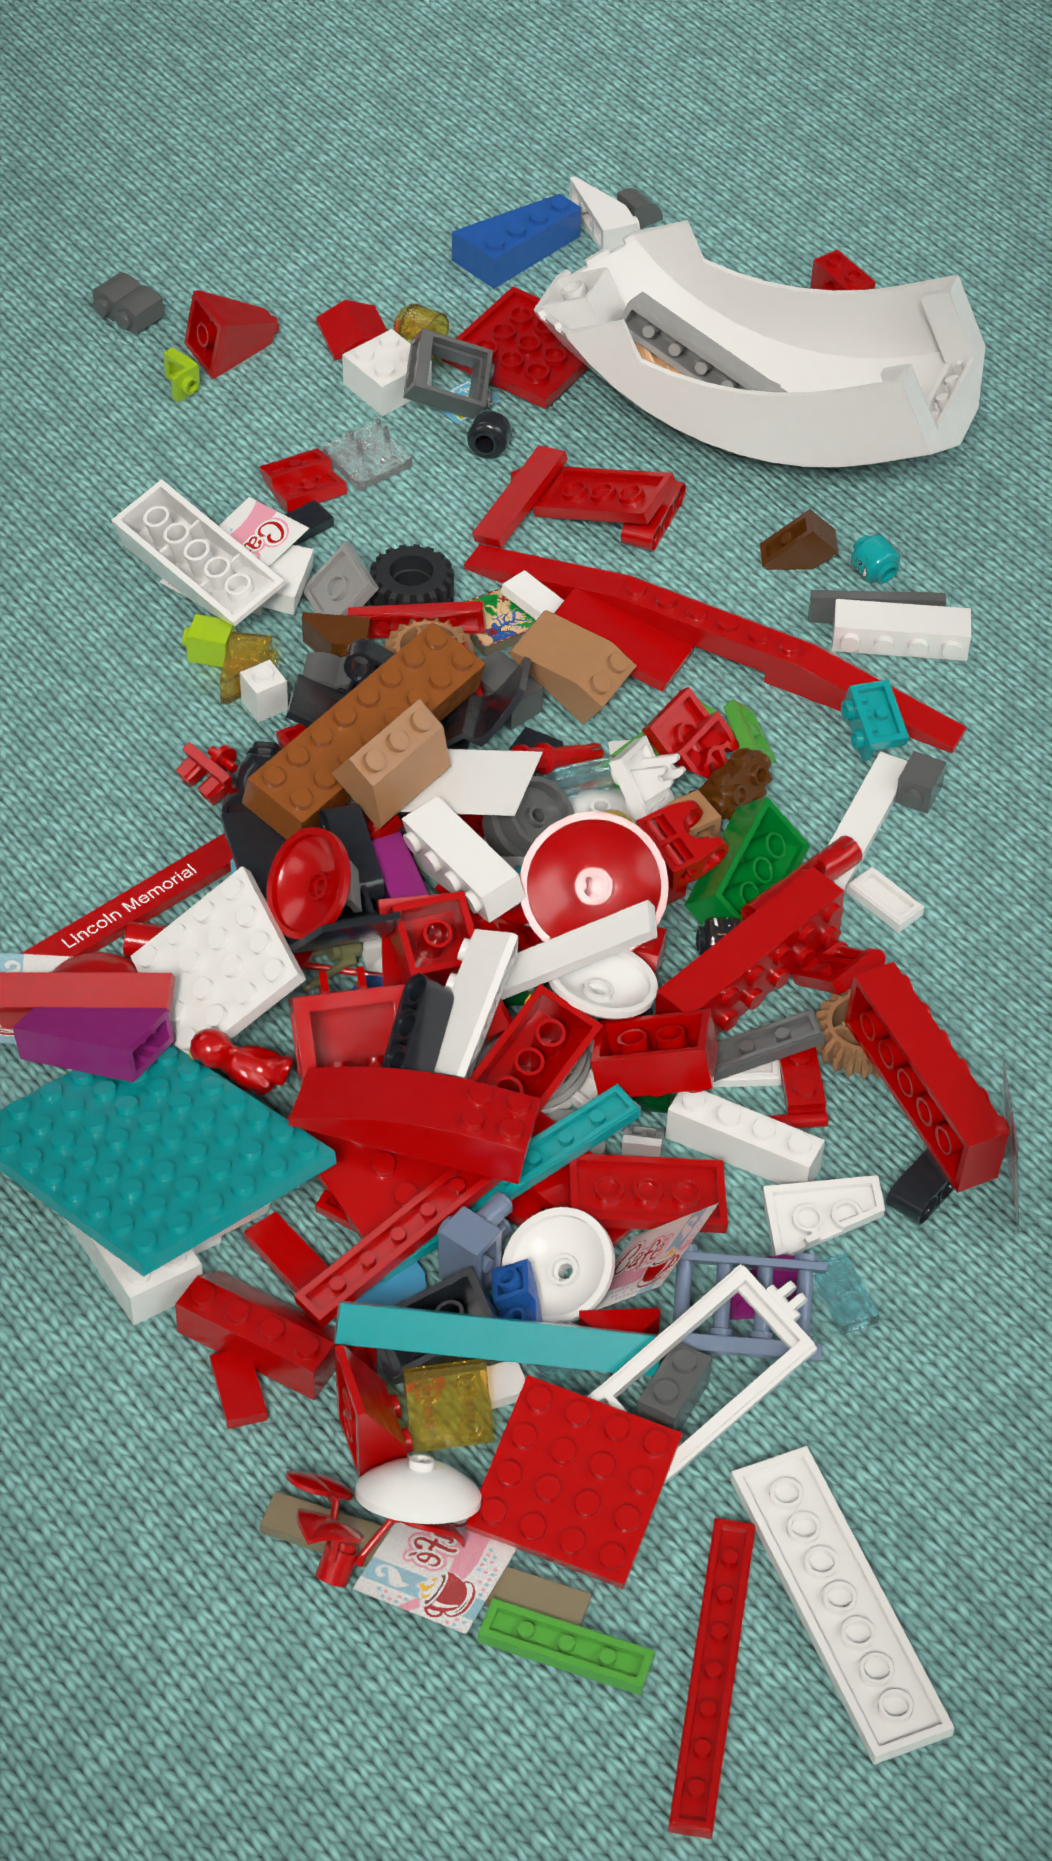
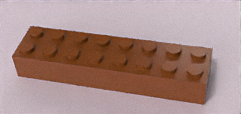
(299, 778)

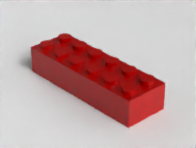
(758, 952)
(927, 1077)

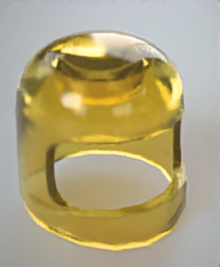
(417, 316)

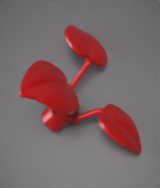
(340, 1538)

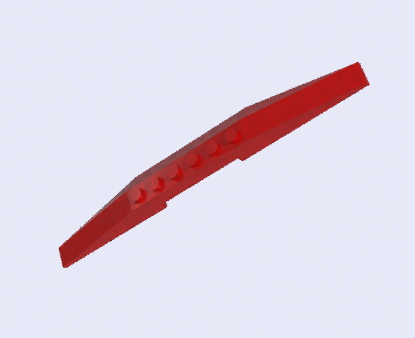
(784, 658)

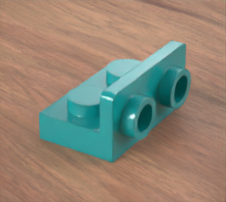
(873, 718)

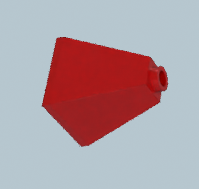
(226, 331)

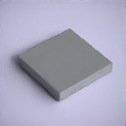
(340, 583)

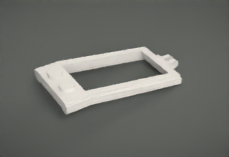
(776, 1313)

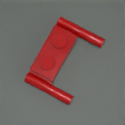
(802, 1091)

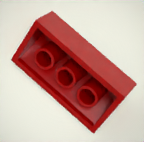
(538, 1047)
(260, 1329)

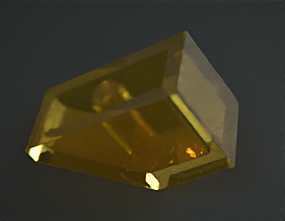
(243, 653)

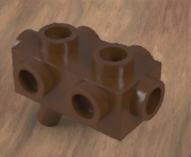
(737, 781)

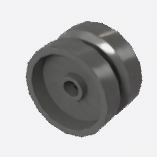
(539, 808)

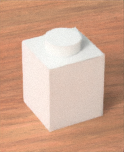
(263, 691)

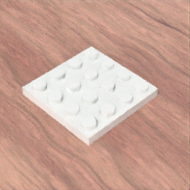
(225, 960)

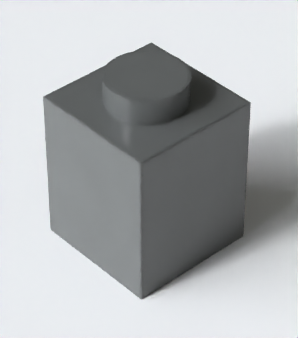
(920, 782)

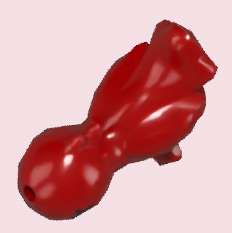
(247, 1066)

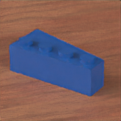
(516, 239)

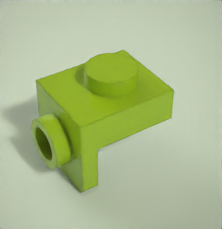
(182, 373)

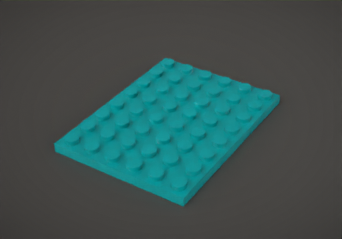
(154, 1158)

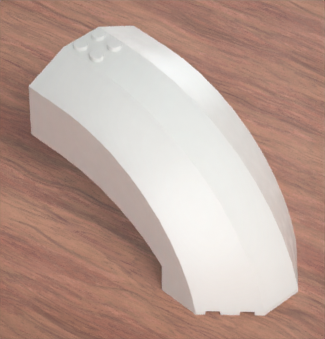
(861, 368)

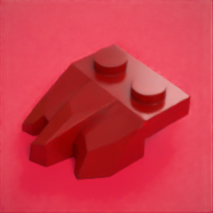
(692, 733)

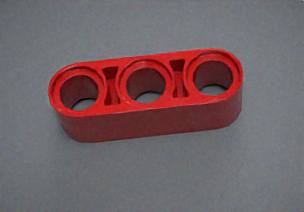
(649, 535)

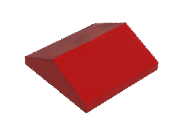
(349, 326)

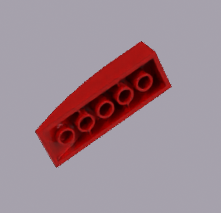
(421, 1116)

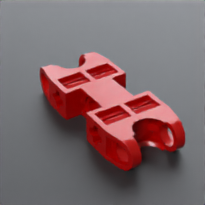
(680, 850)

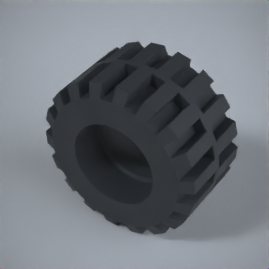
(412, 577)

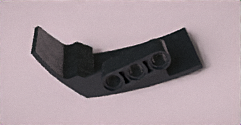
(472, 721)
(256, 845)

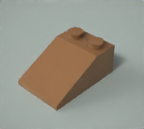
(573, 664)

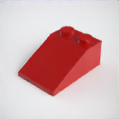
(368, 1414)

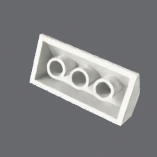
(476, 992)

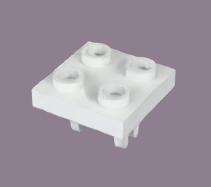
(645, 777)

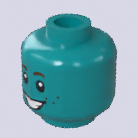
(875, 559)

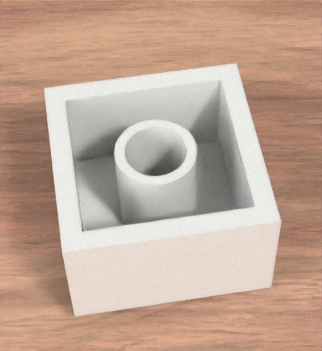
(379, 371)

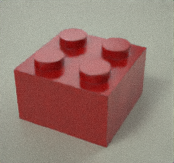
(431, 935)

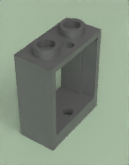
(455, 350)

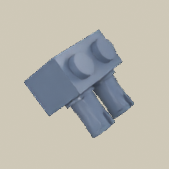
(474, 1239)

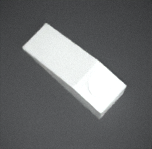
(602, 215)

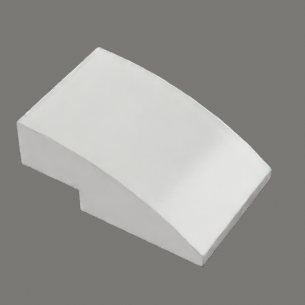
(294, 568)

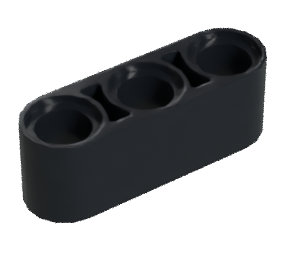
(419, 1025)
(920, 1189)

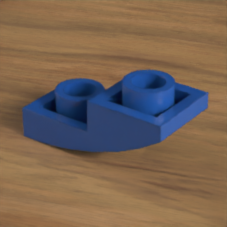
(516, 1291)

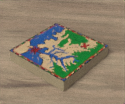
(504, 623)

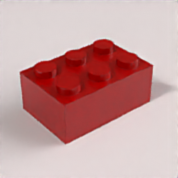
(656, 1054)

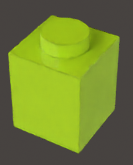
(207, 640)

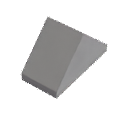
(642, 1141)

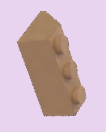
(396, 764)

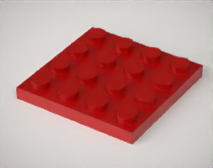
(525, 352)
(575, 1481)

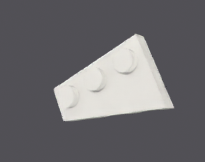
(819, 1210)

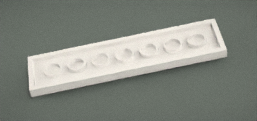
(841, 1605)

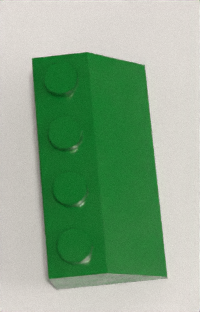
(760, 853)

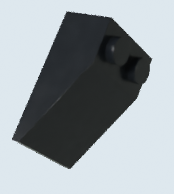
(456, 1294)

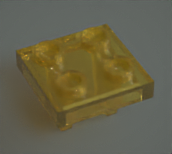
(448, 1405)

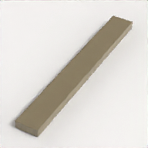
(512, 1587)

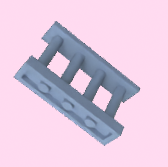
(760, 1340)

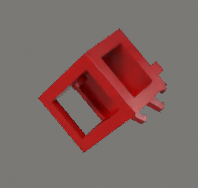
(343, 1025)

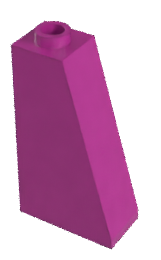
(397, 868)
(95, 1040)

